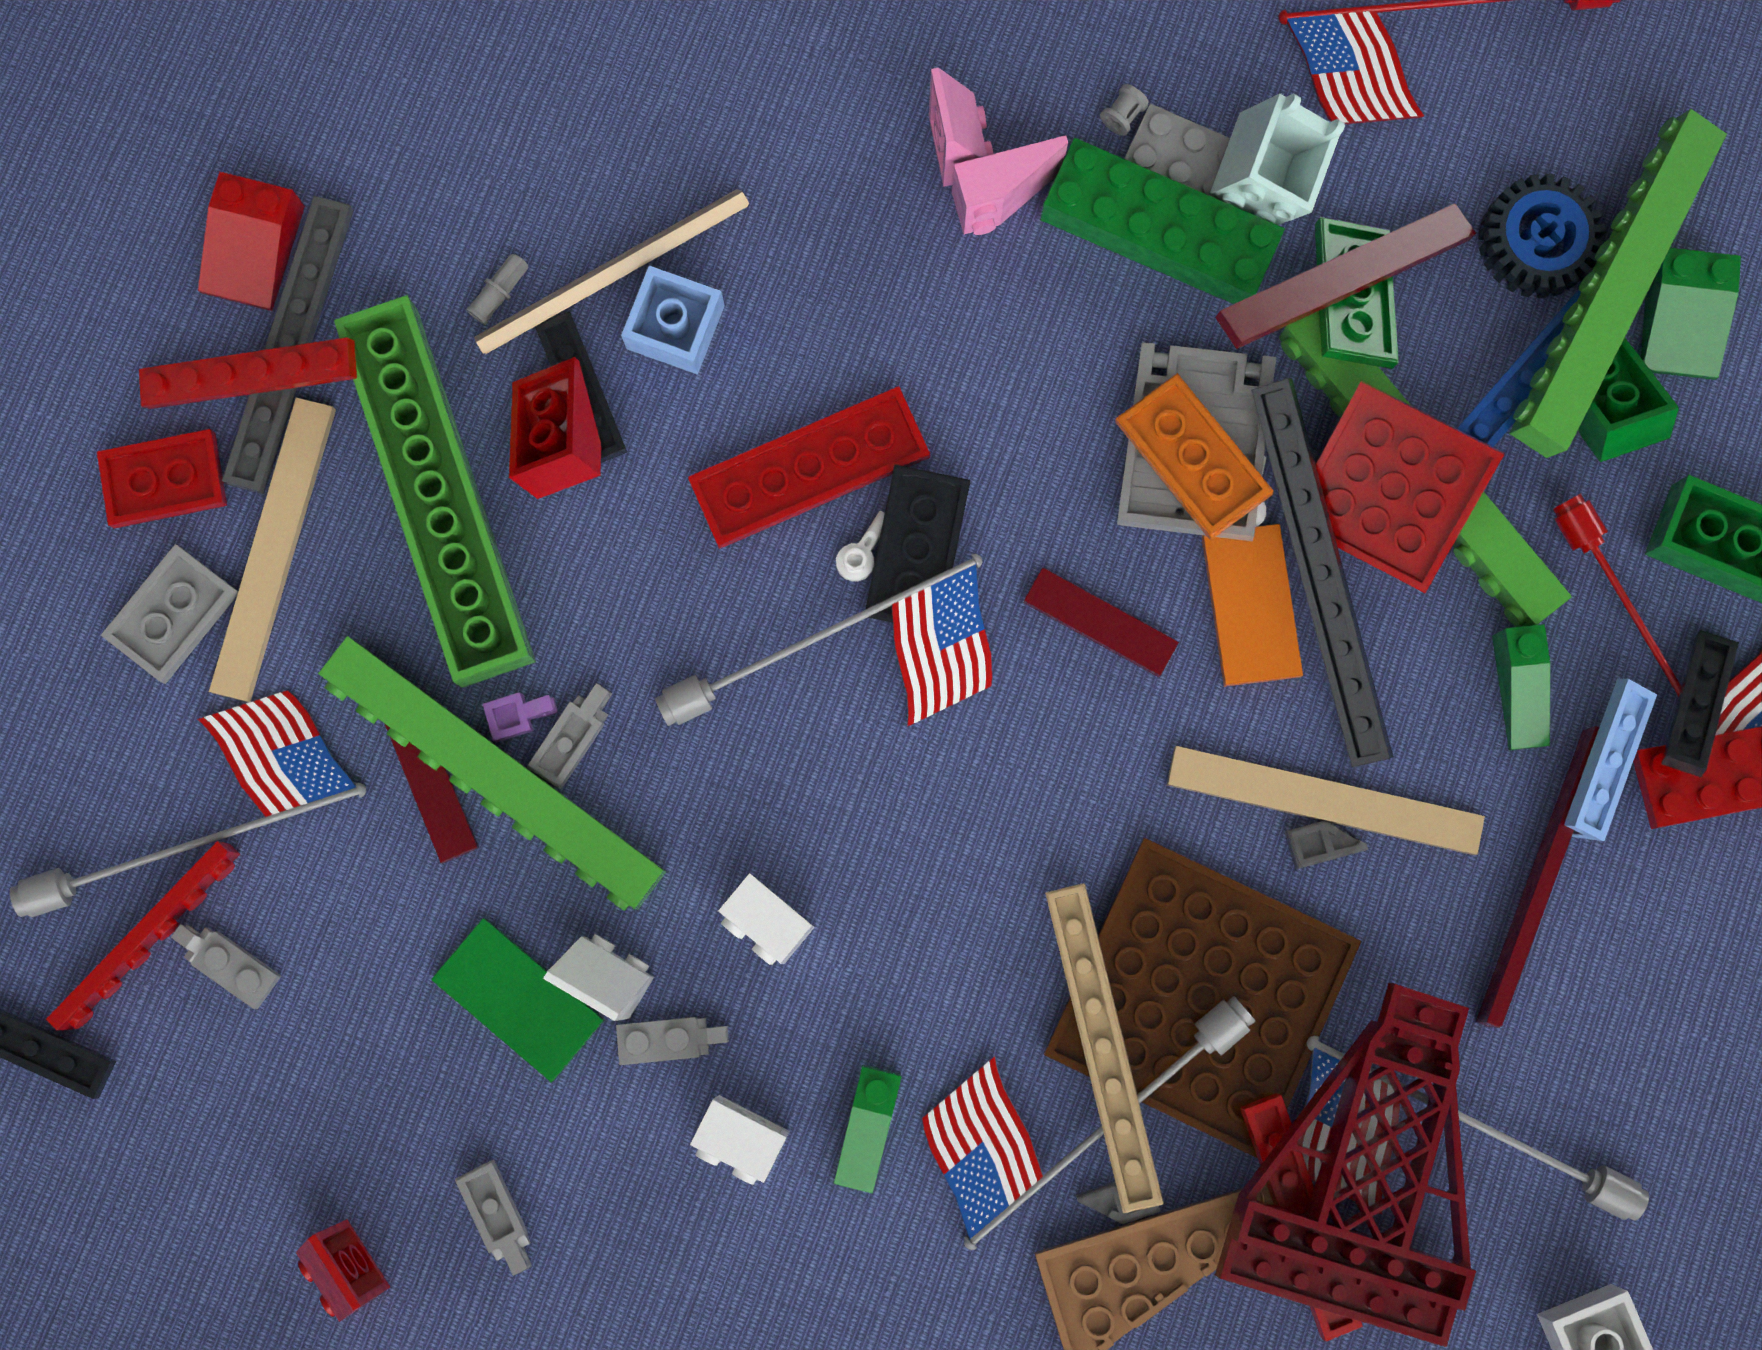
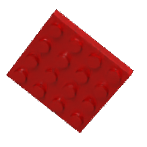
(1401, 484)

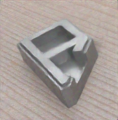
(1320, 843)
(1106, 1201)

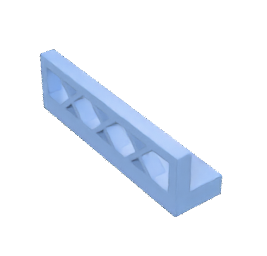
(1610, 760)

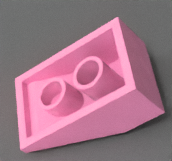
(955, 124)
(1001, 183)

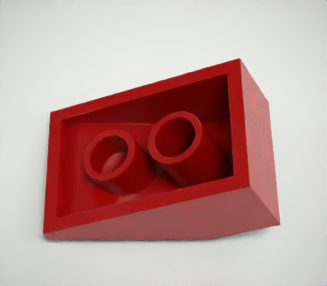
(248, 240)
(553, 431)
(341, 1270)

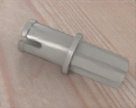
(497, 289)

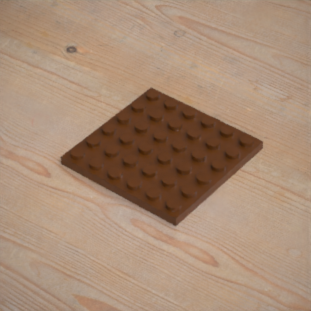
(1180, 947)

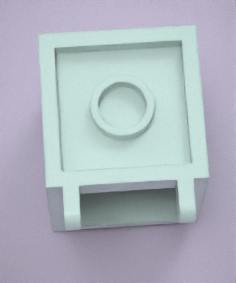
(1276, 159)

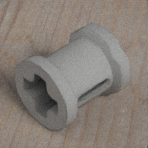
(1124, 109)

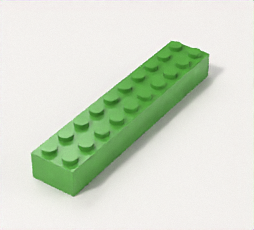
(435, 493)

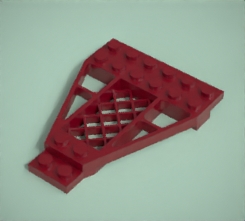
(1331, 1264)

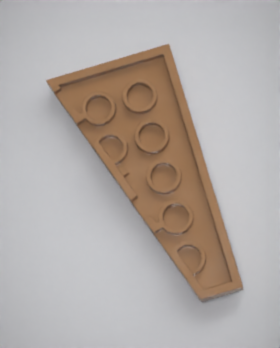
(1133, 1271)

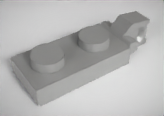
(571, 737)
(227, 964)
(667, 1040)
(495, 1215)

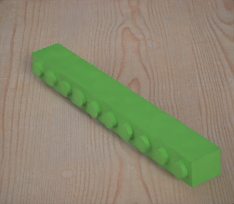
(1617, 284)
(1488, 540)
(491, 773)

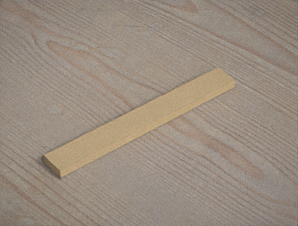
(611, 271)
(272, 550)
(1325, 800)
(1104, 1049)

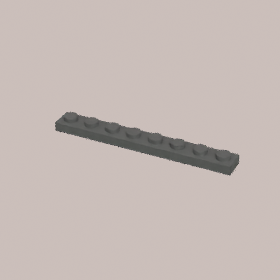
(293, 325)

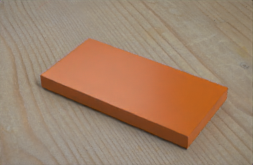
(1194, 456)
(1252, 608)

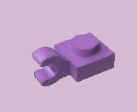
(513, 716)

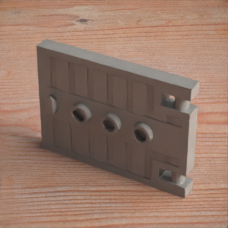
(1219, 385)

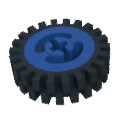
(1561, 217)

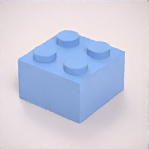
(673, 319)

